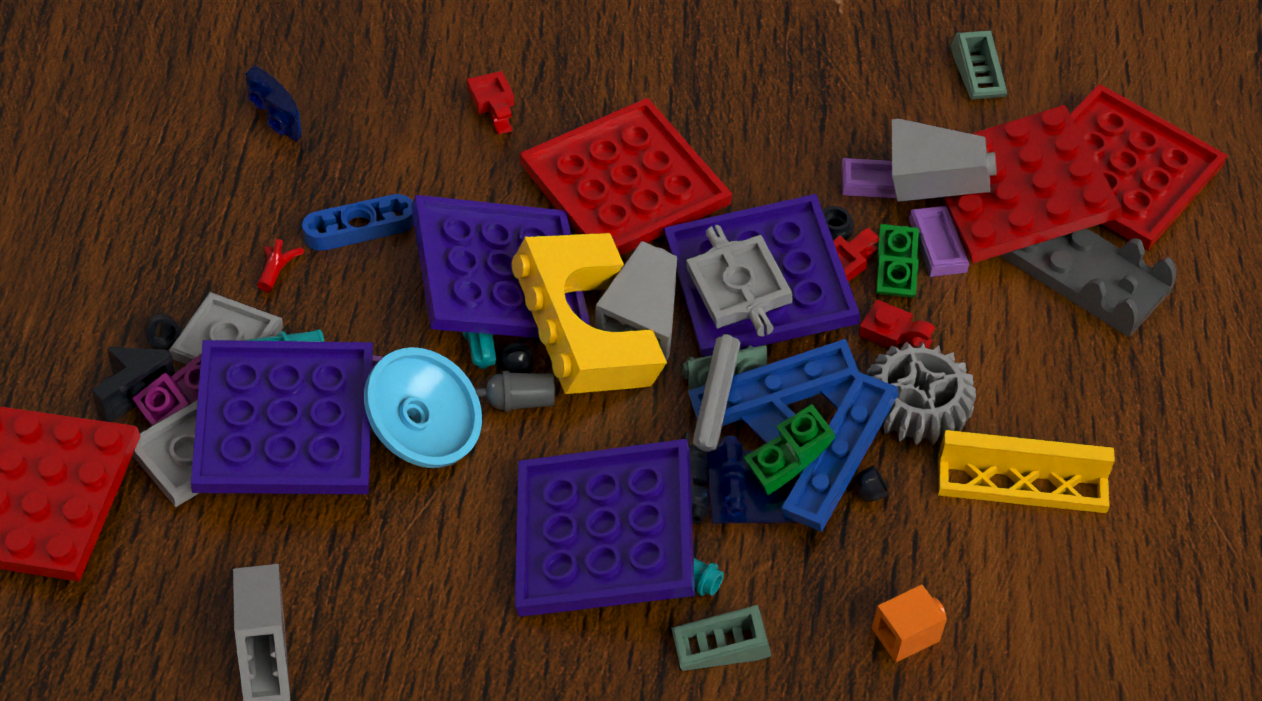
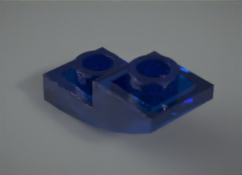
(280, 107)

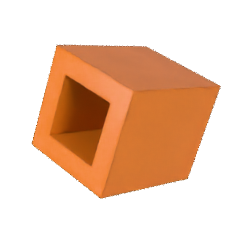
(909, 623)

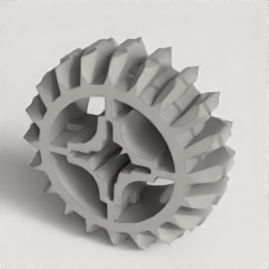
(923, 383)

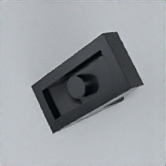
(133, 372)

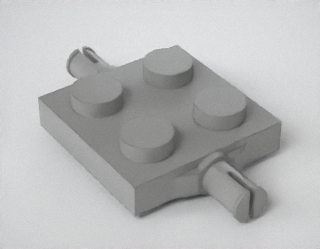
(739, 281)

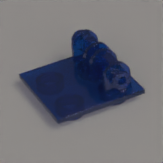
(737, 493)

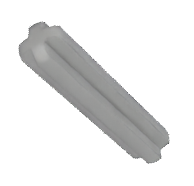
(716, 393)

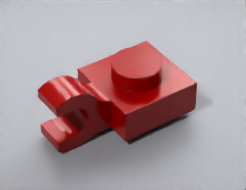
(493, 95)
(856, 252)
(892, 326)

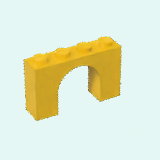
(579, 353)

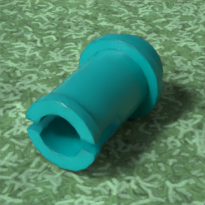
(707, 577)

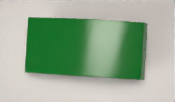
(897, 261)
(796, 447)

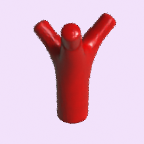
(275, 263)

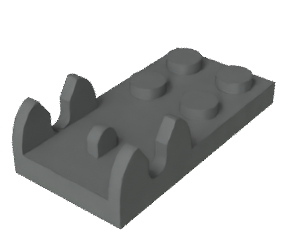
(1100, 276)

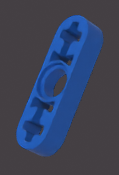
(330, 218)

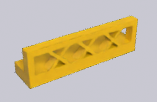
(1023, 463)

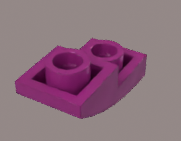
(170, 393)

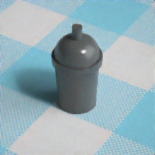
(519, 390)

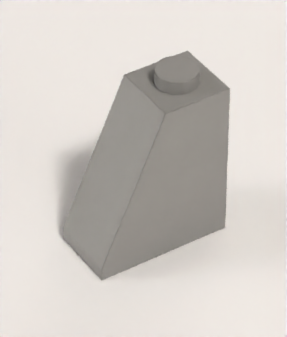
(938, 162)
(641, 296)
(260, 633)

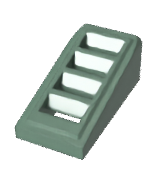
(980, 42)
(739, 652)

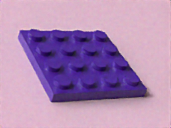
(805, 255)
(468, 263)
(282, 418)
(604, 528)

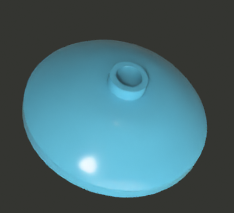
(437, 399)

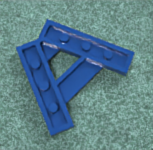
(861, 405)

